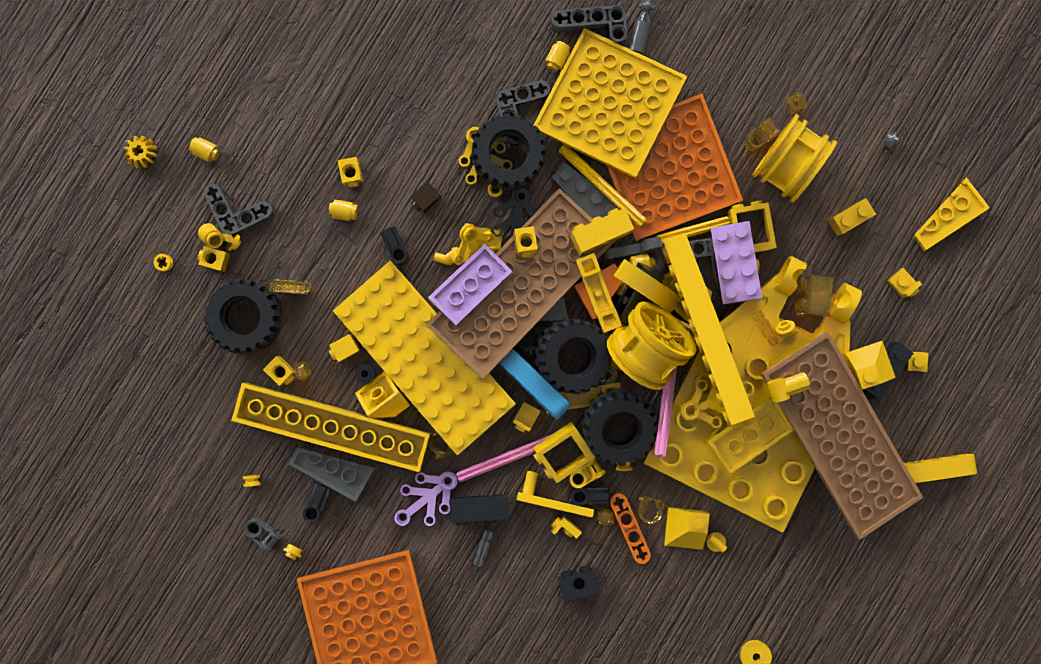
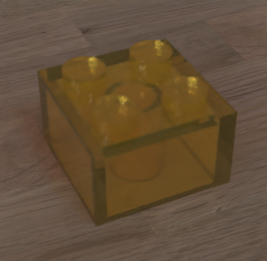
(814, 296)

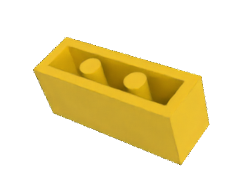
(601, 231)

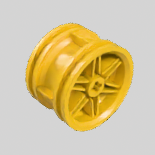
(794, 158)
(651, 345)

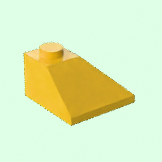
(870, 365)
(382, 398)
(686, 528)

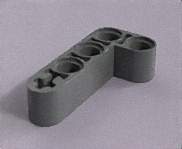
(586, 14)

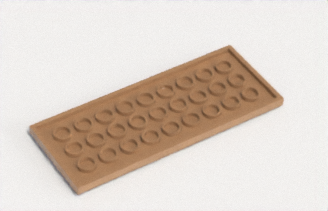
(525, 294)
(845, 438)

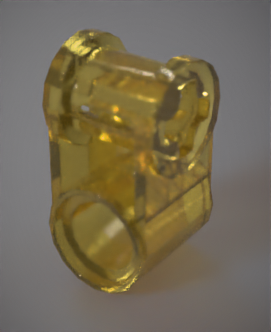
(763, 133)

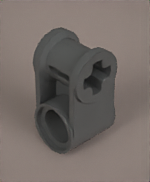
(263, 535)

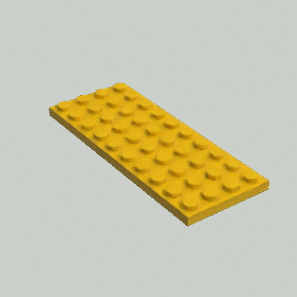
(391, 325)

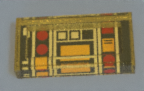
(290, 286)

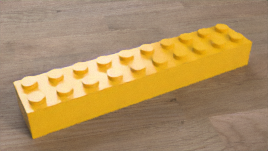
(709, 331)
(331, 426)

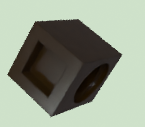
(425, 197)

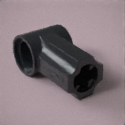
(394, 245)
(592, 495)
(317, 501)

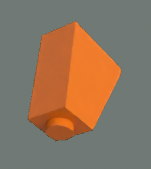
(611, 282)

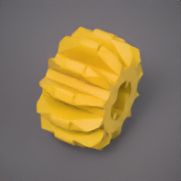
(139, 145)

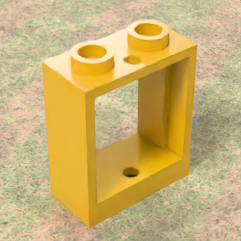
(757, 205)
(553, 440)

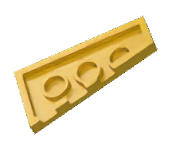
(954, 213)

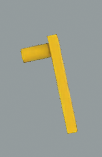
(528, 492)

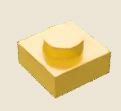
(918, 362)

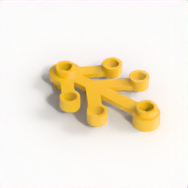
(497, 161)
(468, 237)
(711, 402)

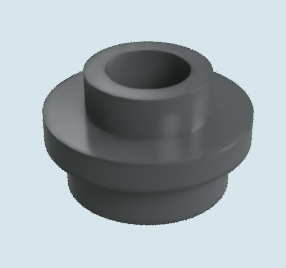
(891, 141)

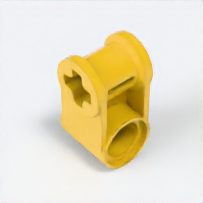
(588, 473)

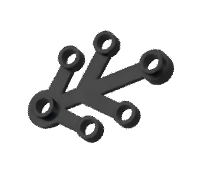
(515, 219)

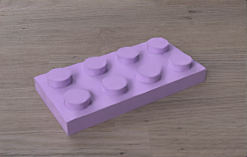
(736, 262)
(470, 284)

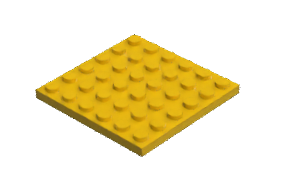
(610, 103)

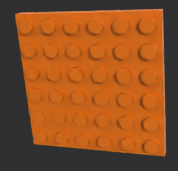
(682, 174)
(368, 613)

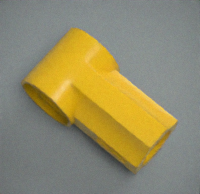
(783, 388)

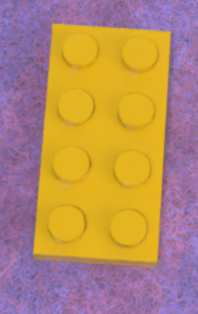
(743, 444)

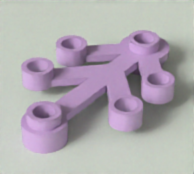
(428, 495)

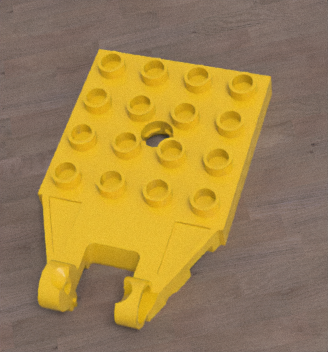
(776, 478)

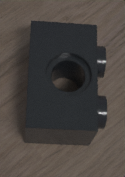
(590, 586)

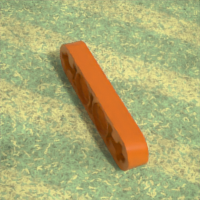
(631, 527)

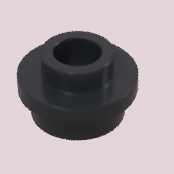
(369, 378)

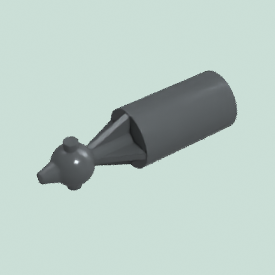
(641, 29)

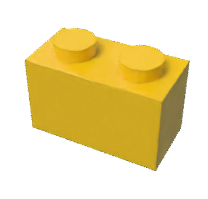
(851, 217)

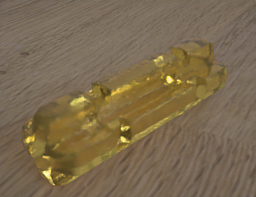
(766, 328)

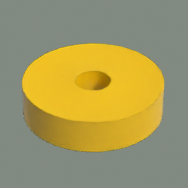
(752, 647)

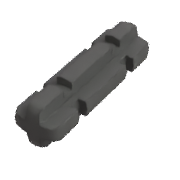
(483, 548)

